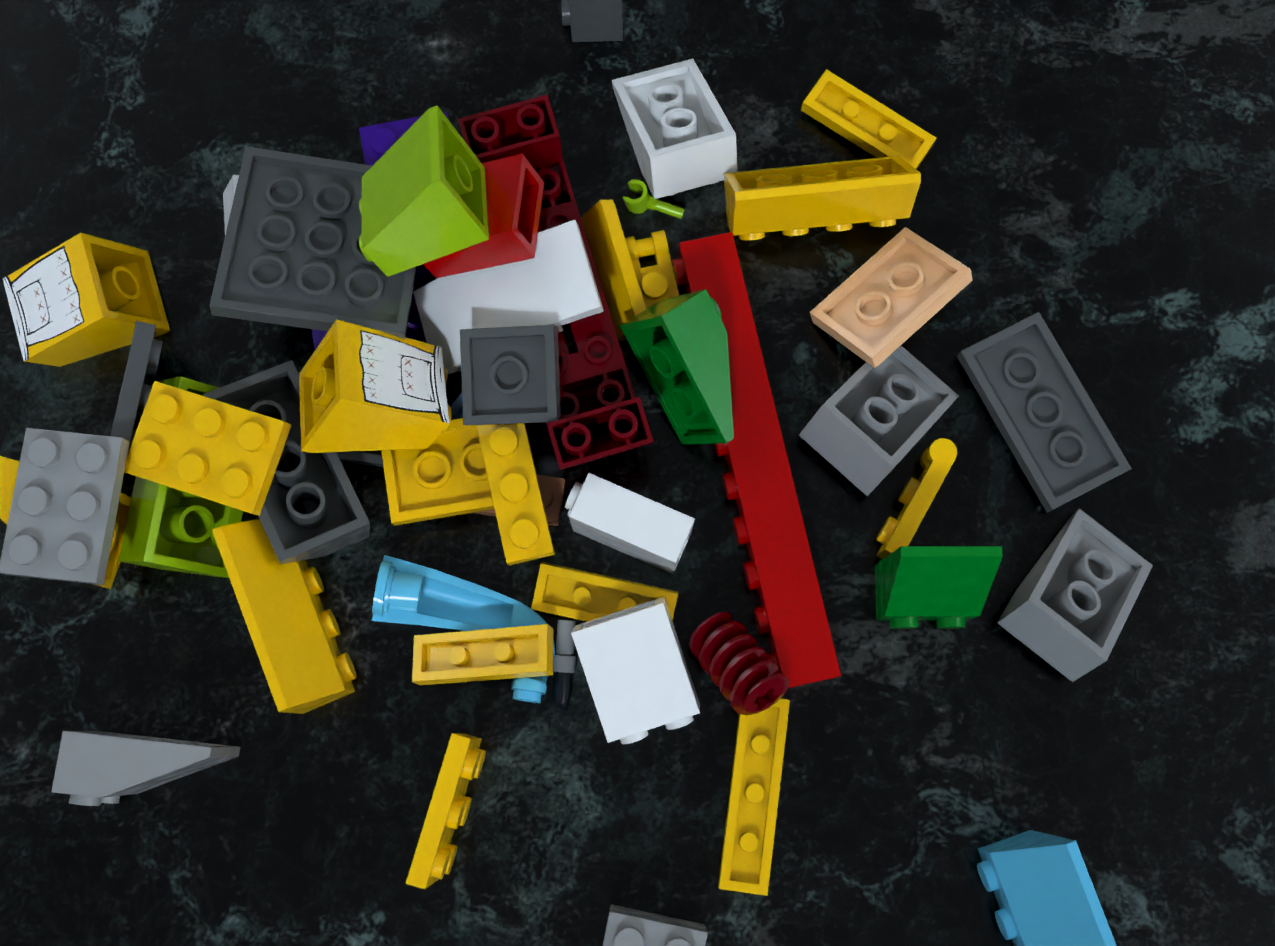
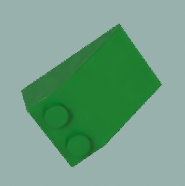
(687, 364)
(934, 584)

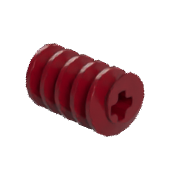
(737, 664)

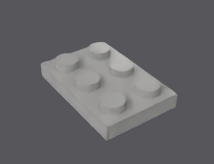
(64, 506)

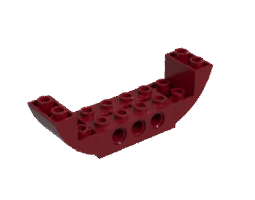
(595, 389)

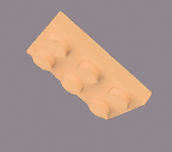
(891, 296)

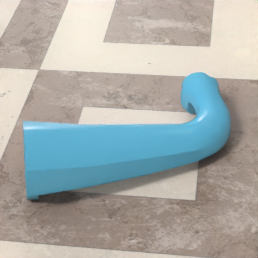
(435, 599)

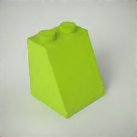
(423, 198)

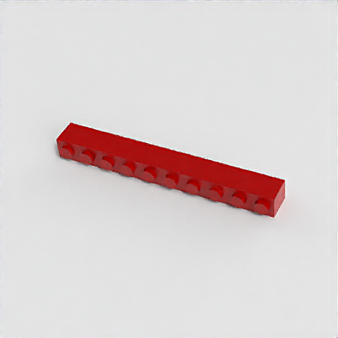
(762, 478)

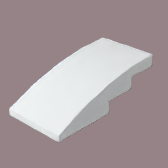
(531, 292)

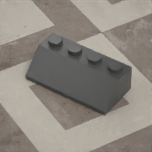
(310, 499)

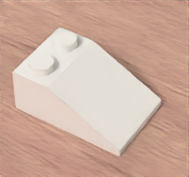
(676, 128)

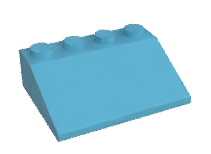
(1043, 892)

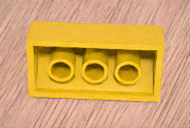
(820, 196)
(285, 620)

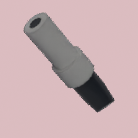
(563, 664)

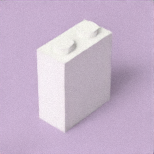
(629, 522)
(636, 671)

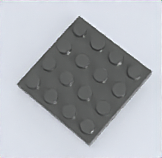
(297, 251)

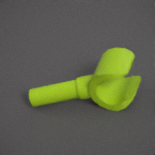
(648, 202)

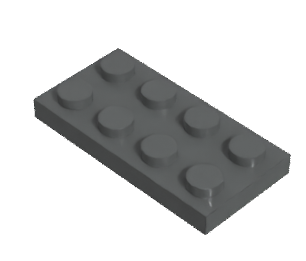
(1043, 412)

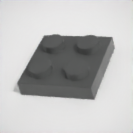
(510, 375)

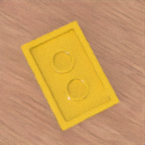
(207, 448)
(438, 480)
(446, 811)

